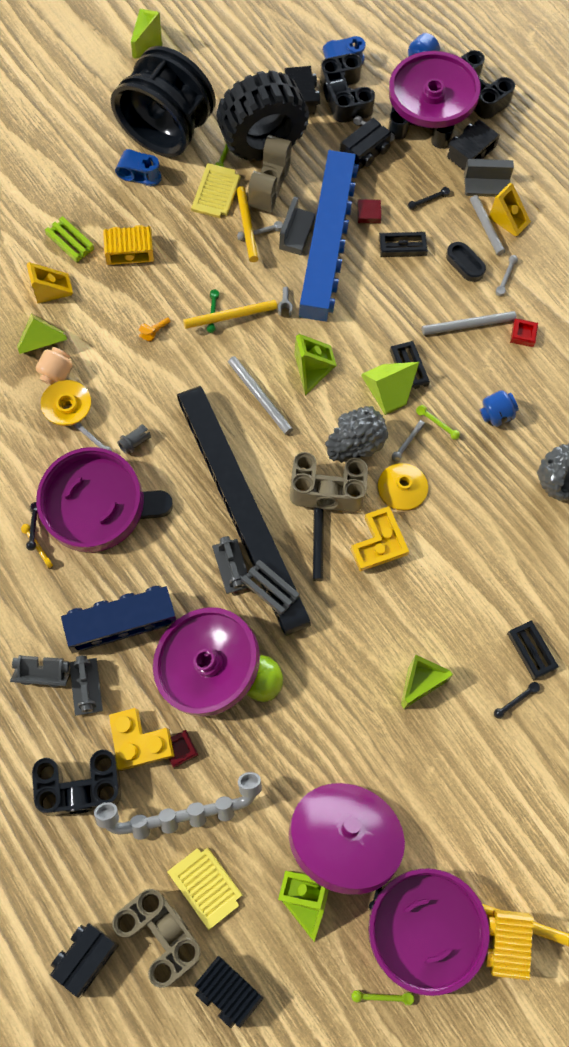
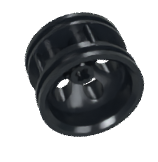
(163, 101)

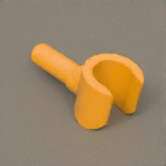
(148, 333)

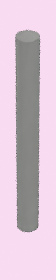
(468, 323)
(260, 395)

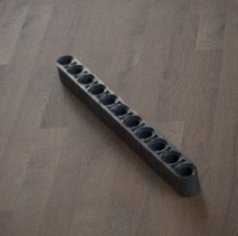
(239, 501)

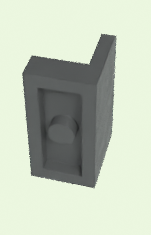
(487, 176)
(296, 228)

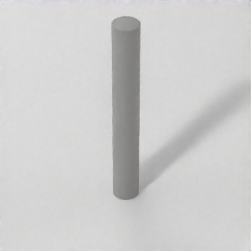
(487, 225)

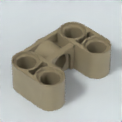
(266, 184)
(328, 491)
(168, 930)

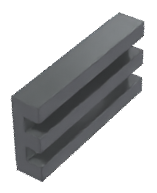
(253, 572)

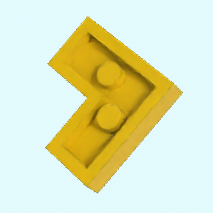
(386, 541)
(133, 746)

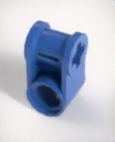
(345, 46)
(136, 166)

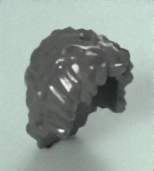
(358, 435)
(555, 473)

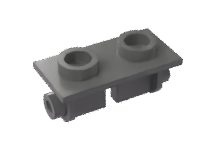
(230, 564)
(27, 671)
(85, 686)

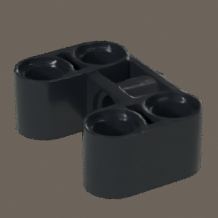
(492, 96)
(345, 102)
(399, 127)
(75, 796)

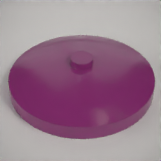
(434, 89)
(206, 662)
(346, 838)

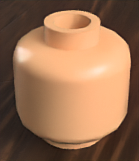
(54, 366)

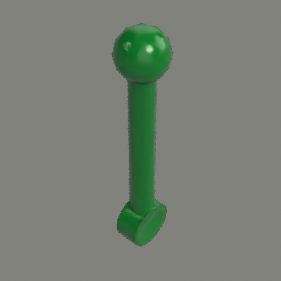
(214, 295)

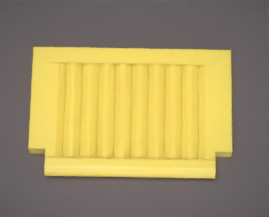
(216, 191)
(206, 886)

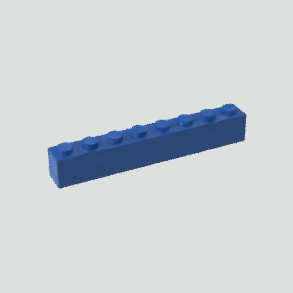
(327, 236)

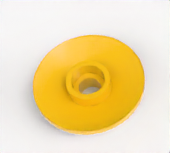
(65, 393)
(399, 496)

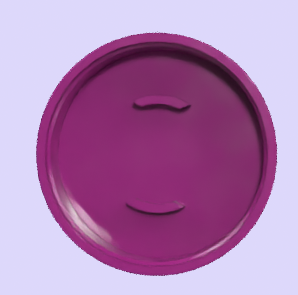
(90, 499)
(428, 932)

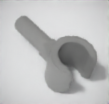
(285, 302)

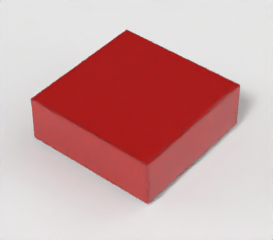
(524, 332)

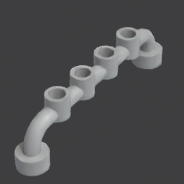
(168, 819)

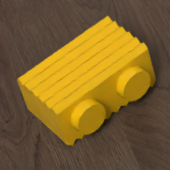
(128, 245)
(510, 944)

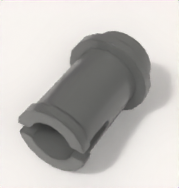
(133, 439)

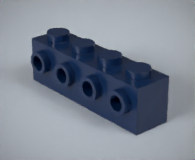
(118, 619)

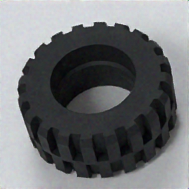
(260, 108)

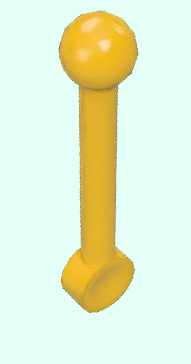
(26, 530)

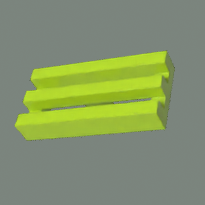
(58, 227)

